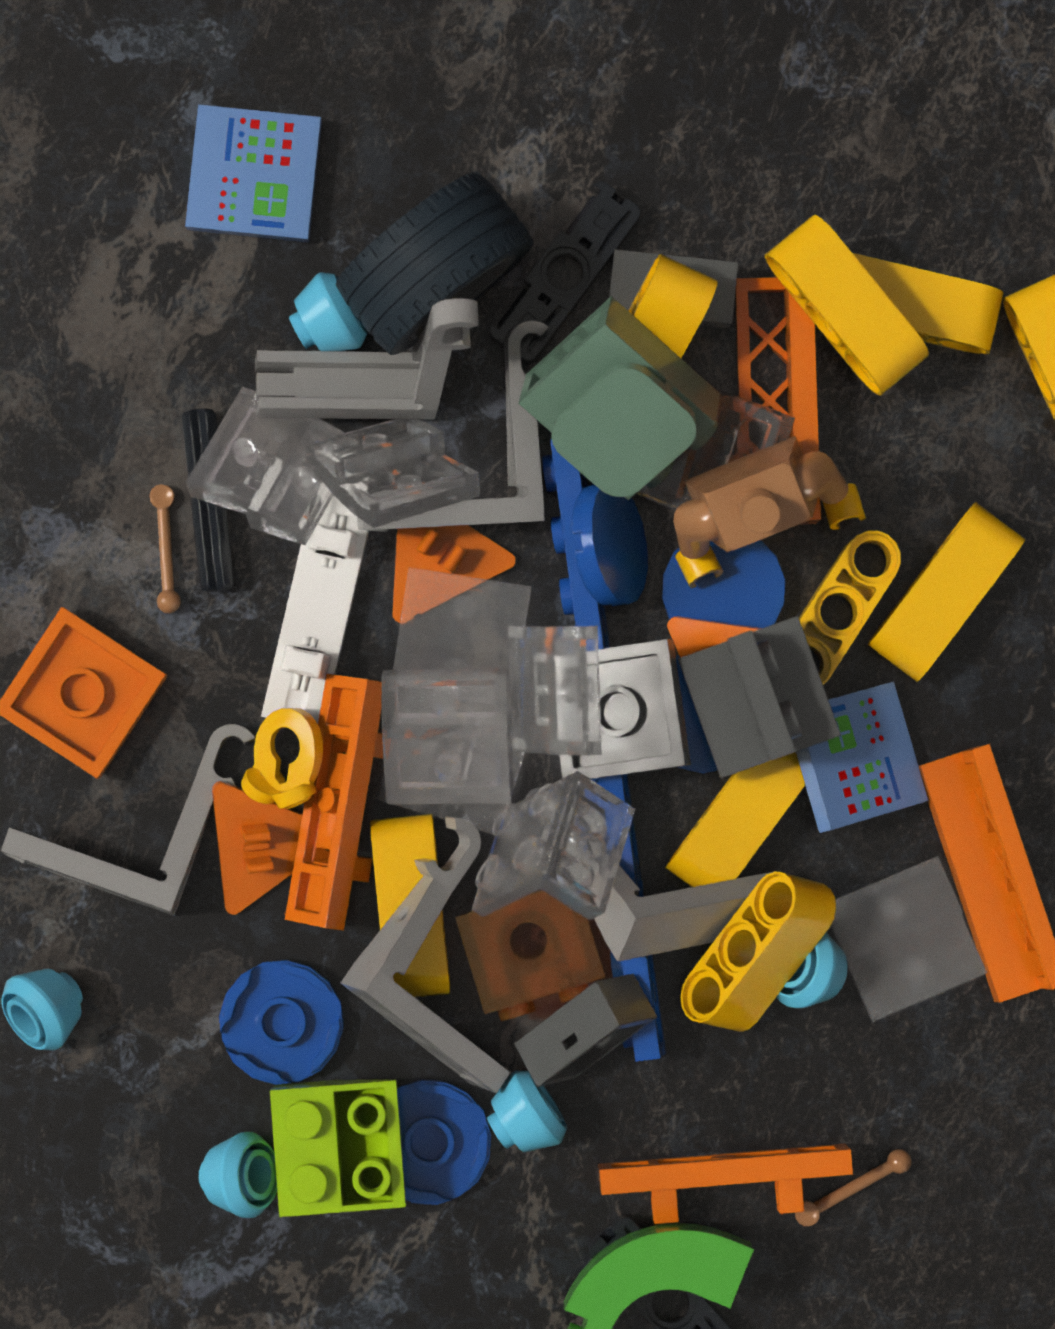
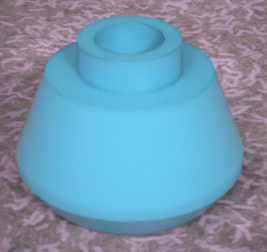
(325, 317)
(818, 977)
(42, 1007)
(526, 1114)
(240, 1175)

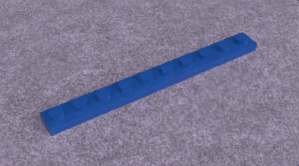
(576, 600)

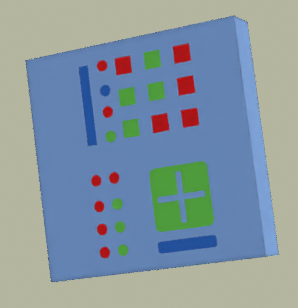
(253, 173)
(865, 768)

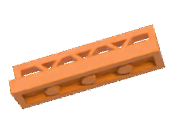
(799, 360)
(991, 872)

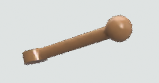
(163, 498)
(898, 1162)

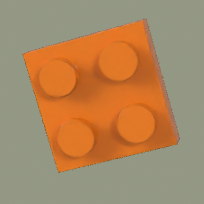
(80, 692)

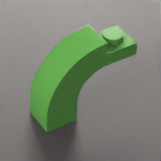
(658, 1259)

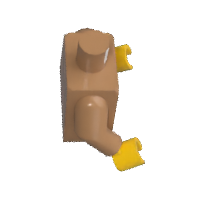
(756, 500)

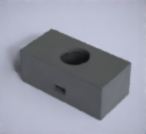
(632, 267)
(577, 1032)

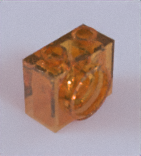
(513, 982)

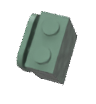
(620, 402)

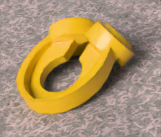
(265, 781)

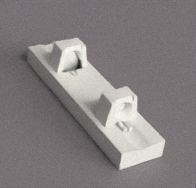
(317, 612)

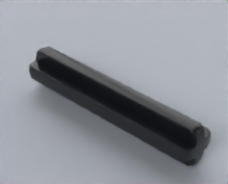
(209, 519)

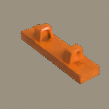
(336, 810)
(782, 1166)

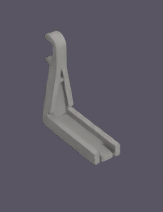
(366, 382)
(522, 459)
(179, 856)
(670, 919)
(396, 947)

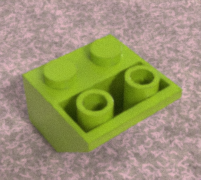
(337, 1146)

